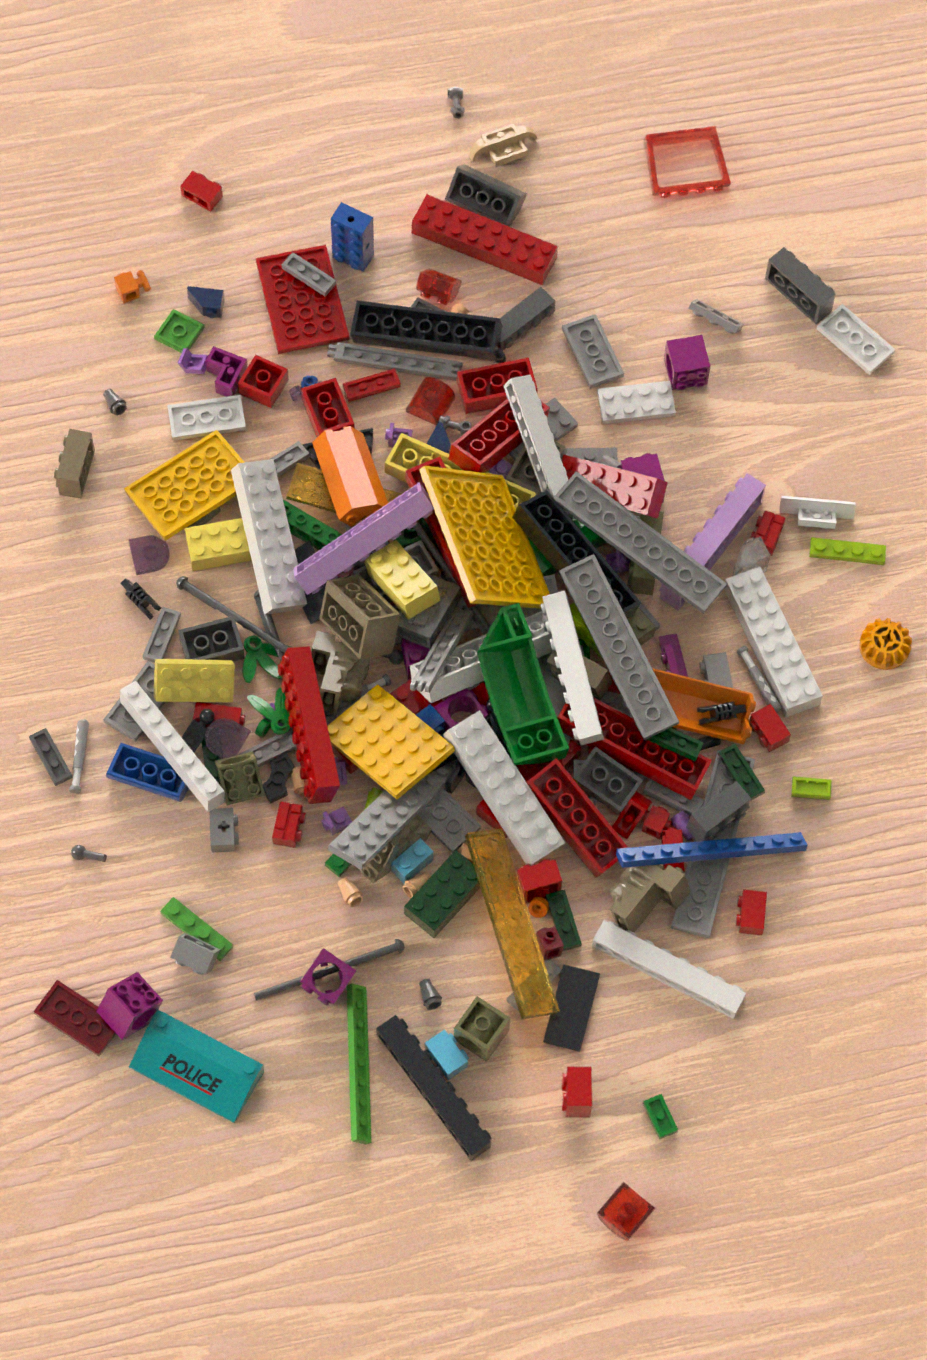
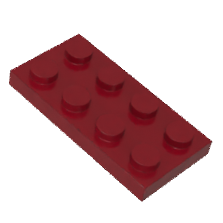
(75, 1017)

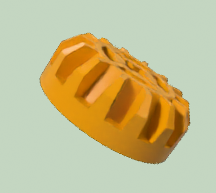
(880, 656)

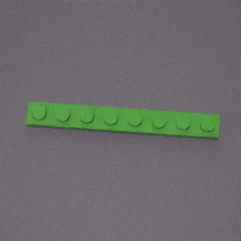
(358, 1064)

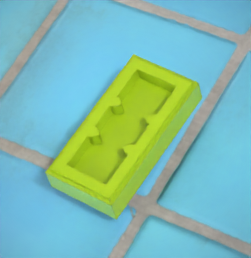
(811, 788)

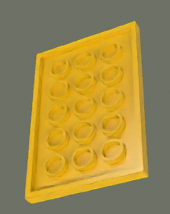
(187, 485)
(388, 741)

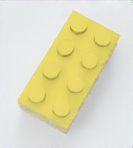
(217, 544)
(402, 579)
(193, 680)

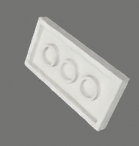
(855, 339)
(636, 402)
(206, 416)

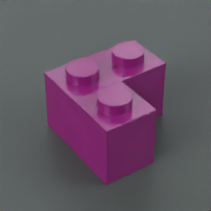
(228, 369)

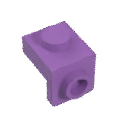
(192, 363)
(393, 434)
(618, 561)

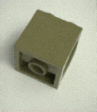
(239, 778)
(482, 1028)

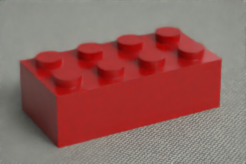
(484, 386)

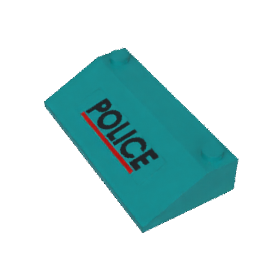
(196, 1066)

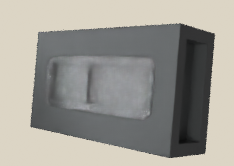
(427, 625)

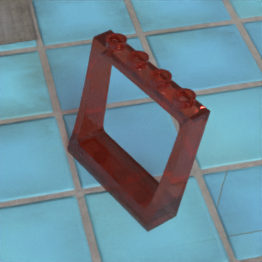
(680, 136)

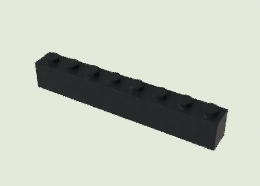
(433, 1087)

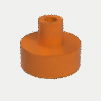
(538, 907)

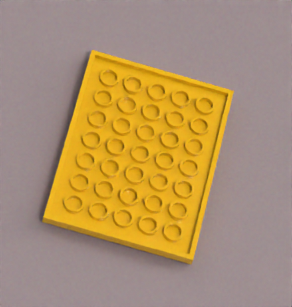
(484, 538)

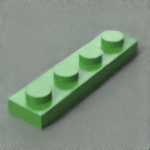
(195, 926)

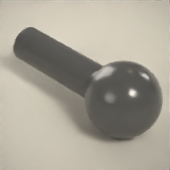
(395, 657)
(79, 852)

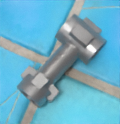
(456, 94)
(463, 427)

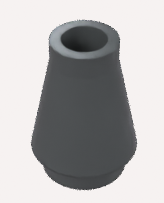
(115, 402)
(430, 996)

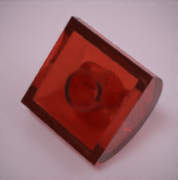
(438, 285)
(431, 400)
(625, 1212)

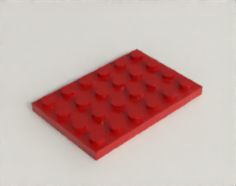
(296, 311)

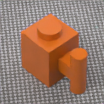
(129, 287)

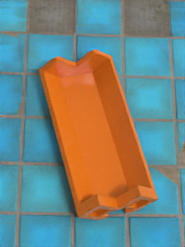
(349, 474)
(688, 694)

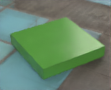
(179, 331)

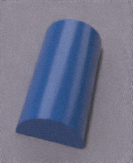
(146, 772)

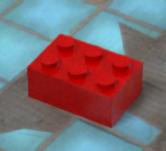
(326, 406)

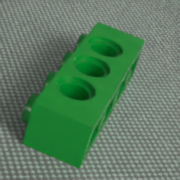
(309, 528)

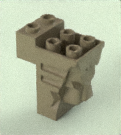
(341, 671)
(381, 863)
(641, 891)

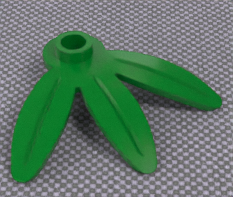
(259, 654)
(280, 714)

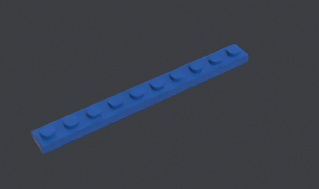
(711, 849)

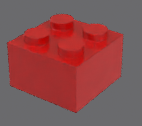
(263, 381)
(539, 879)
(578, 1091)

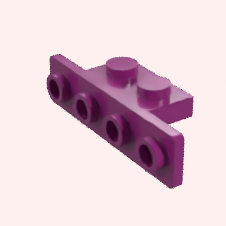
(672, 655)

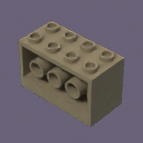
(359, 616)

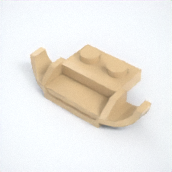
(503, 144)

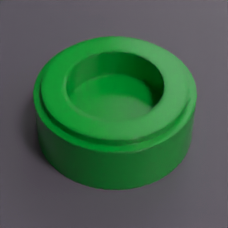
(263, 727)

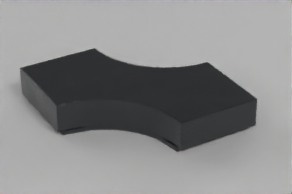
(276, 784)

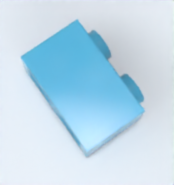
(412, 861)
(447, 1054)

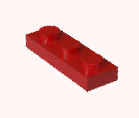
(371, 385)

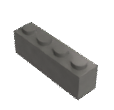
(525, 316)

